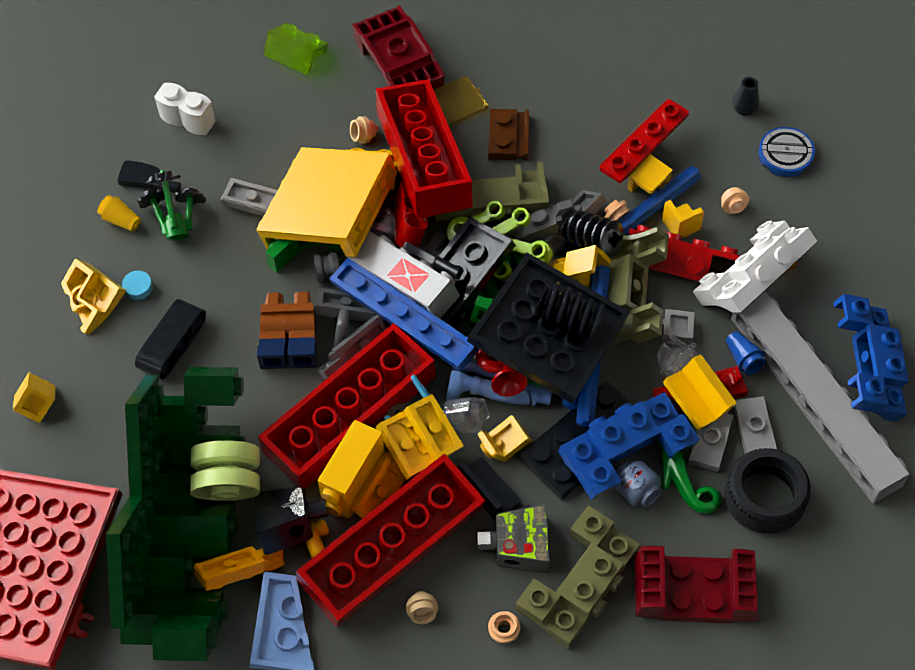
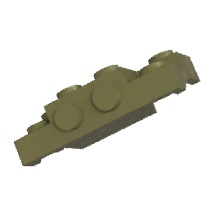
(523, 191)
(629, 284)
(583, 591)

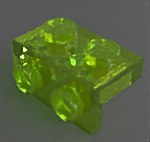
(294, 47)

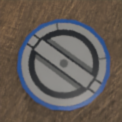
(786, 151)

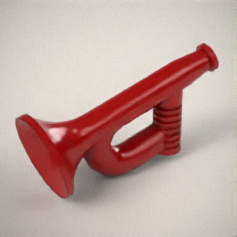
(506, 381)

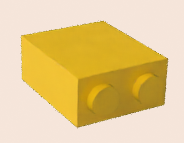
(350, 468)

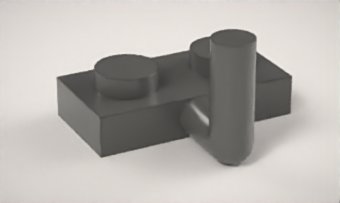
(342, 306)

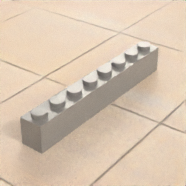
(822, 399)

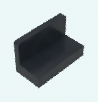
(491, 487)

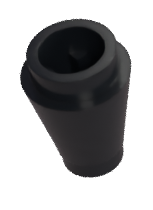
(747, 97)

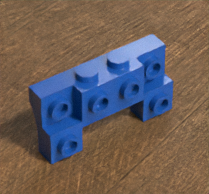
(877, 358)
(621, 435)

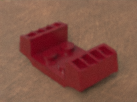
(398, 48)
(696, 587)

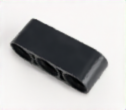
(170, 339)

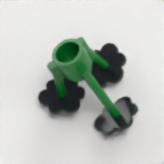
(175, 225)

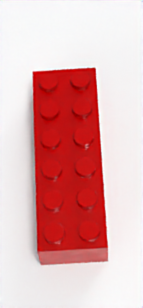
(424, 149)
(360, 391)
(389, 540)

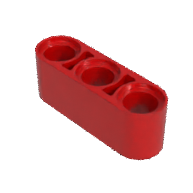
(407, 226)

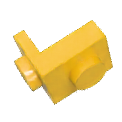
(504, 439)

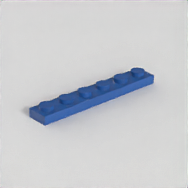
(404, 313)

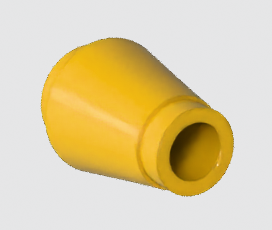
(118, 213)

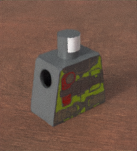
(519, 539)

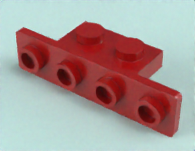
(644, 140)
(688, 259)

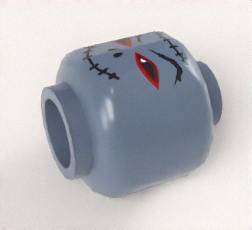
(638, 484)

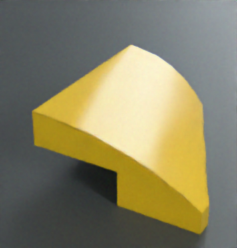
(91, 294)

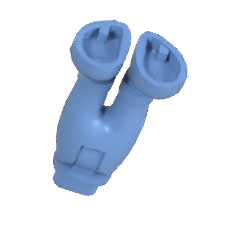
(462, 382)

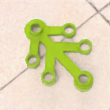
(504, 228)

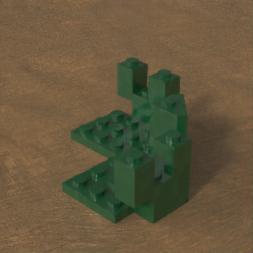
(164, 526)

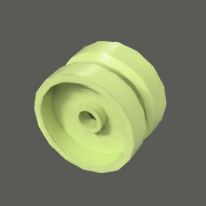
(225, 470)

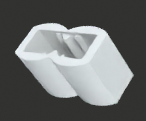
(185, 108)

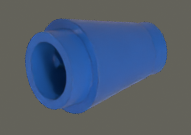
(746, 354)

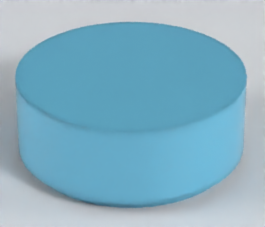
(137, 285)

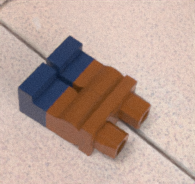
(283, 322)

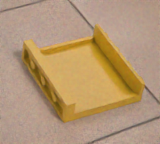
(329, 198)

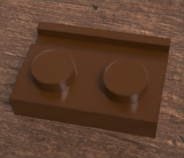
(508, 134)

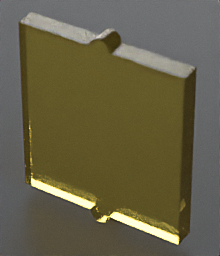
(460, 100)

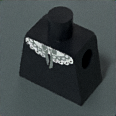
(286, 517)

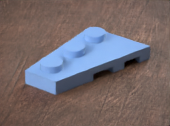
(280, 629)

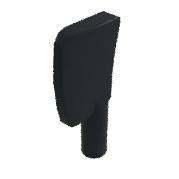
(139, 175)
(436, 261)

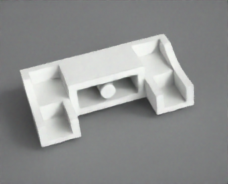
(773, 253)

